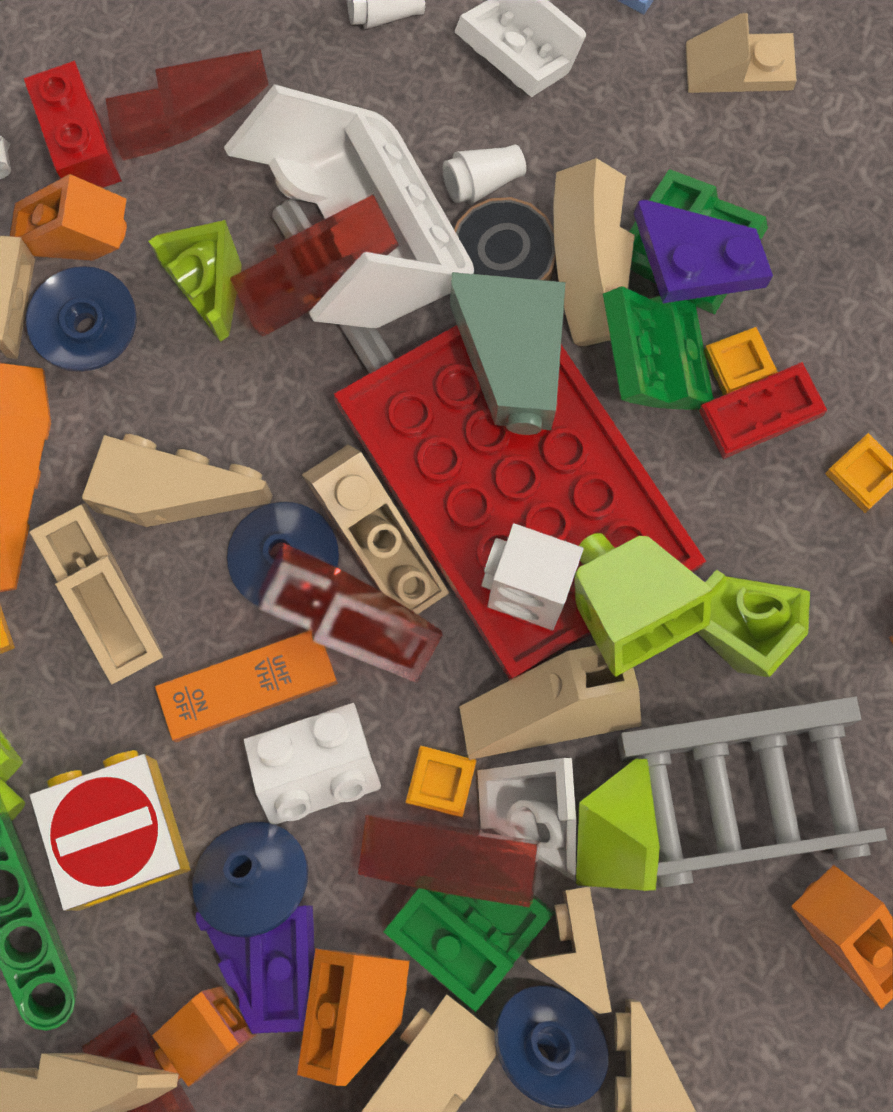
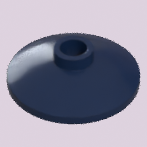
(68, 300)
(273, 524)
(265, 894)
(568, 1035)

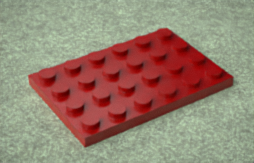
(473, 479)

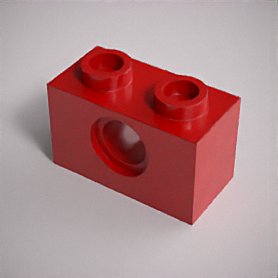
(72, 125)

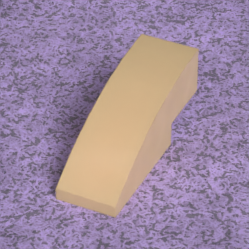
(590, 245)
(97, 593)
(81, 1085)

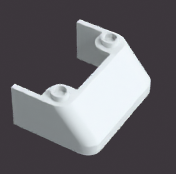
(337, 158)

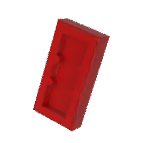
(762, 410)

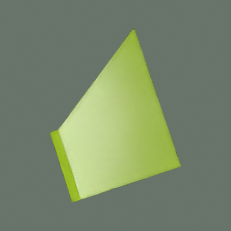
(201, 266)
(755, 622)
(619, 833)

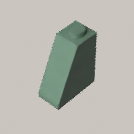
(513, 344)

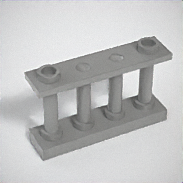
(767, 736)

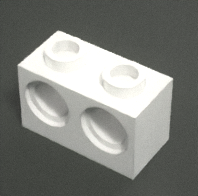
(531, 575)

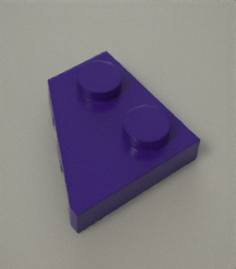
(699, 253)
(269, 971)

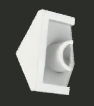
(533, 804)

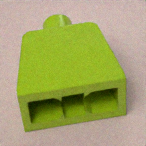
(637, 599)

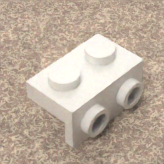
(523, 40)
(311, 764)

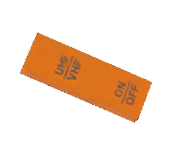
(245, 685)

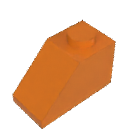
(70, 220)
(852, 930)
(349, 1012)
(201, 1035)

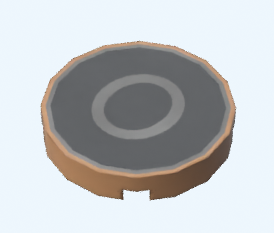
(508, 239)

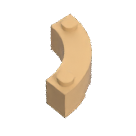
(441, 1063)

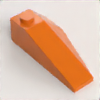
(23, 430)

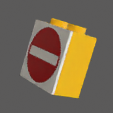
(109, 830)

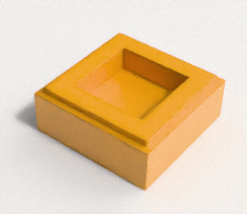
(739, 360)
(864, 473)
(441, 781)

